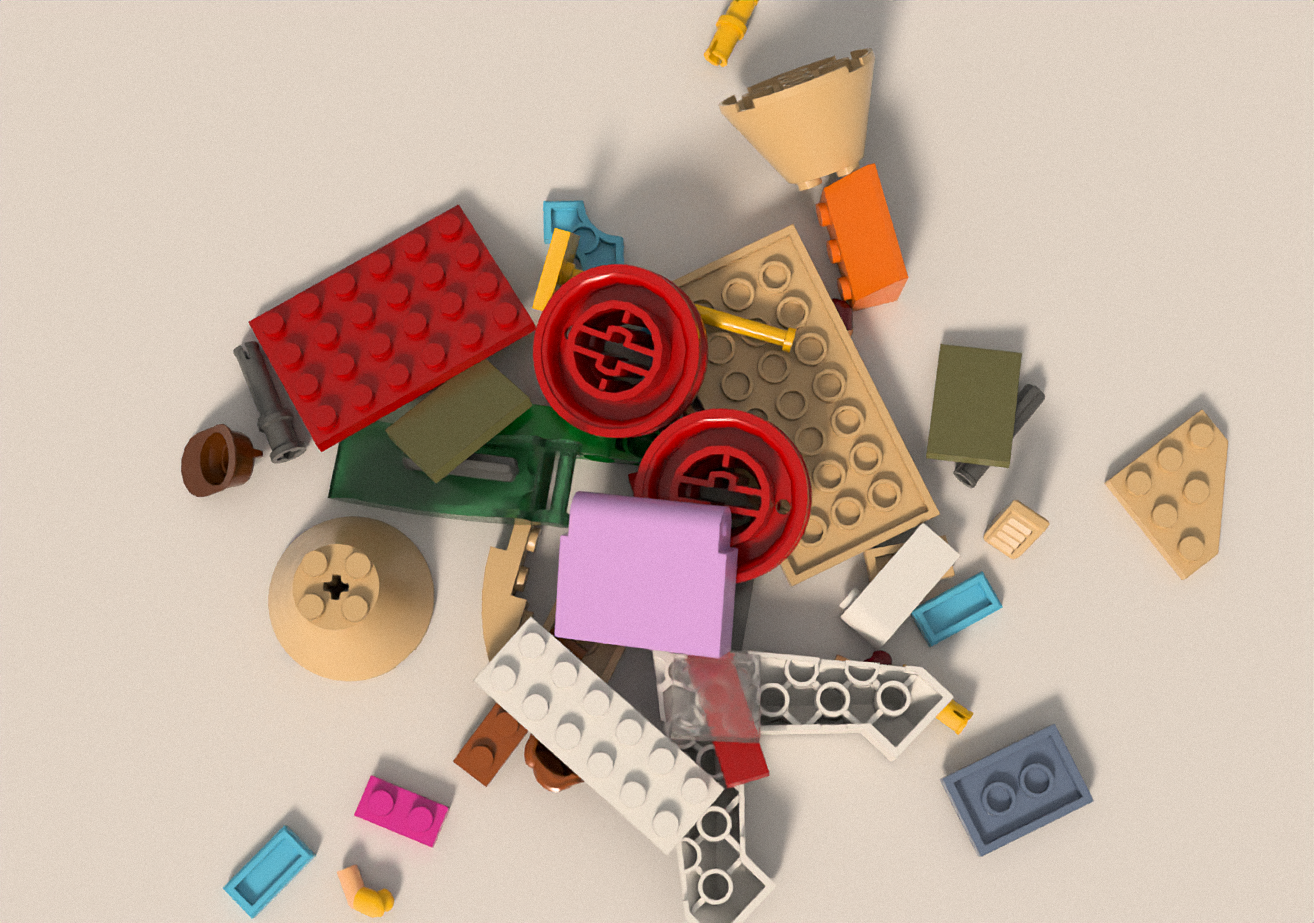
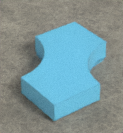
(594, 246)

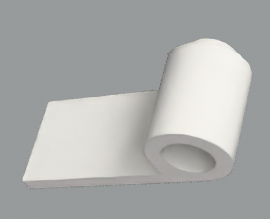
(898, 586)

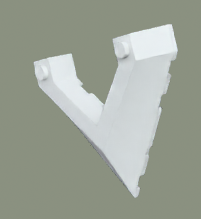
(796, 697)

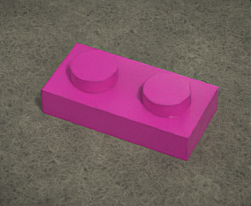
(402, 811)

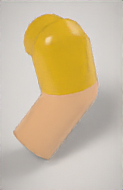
(363, 898)

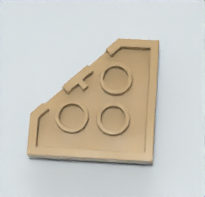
(1178, 493)

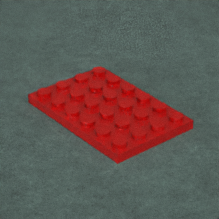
(391, 327)

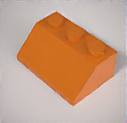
(862, 240)

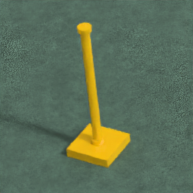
(560, 269)

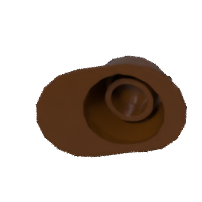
(217, 460)

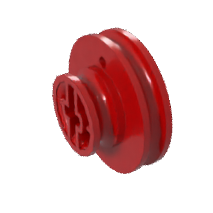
(579, 371)
(717, 438)

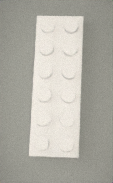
(599, 735)

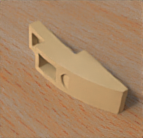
(503, 575)

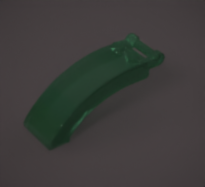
(373, 475)

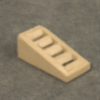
(1015, 529)

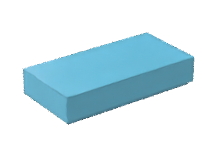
(956, 609)
(269, 871)

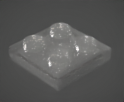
(716, 698)

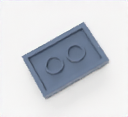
(1016, 790)

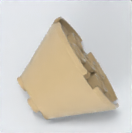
(809, 117)
(359, 630)

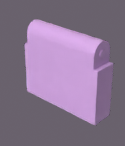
(647, 574)

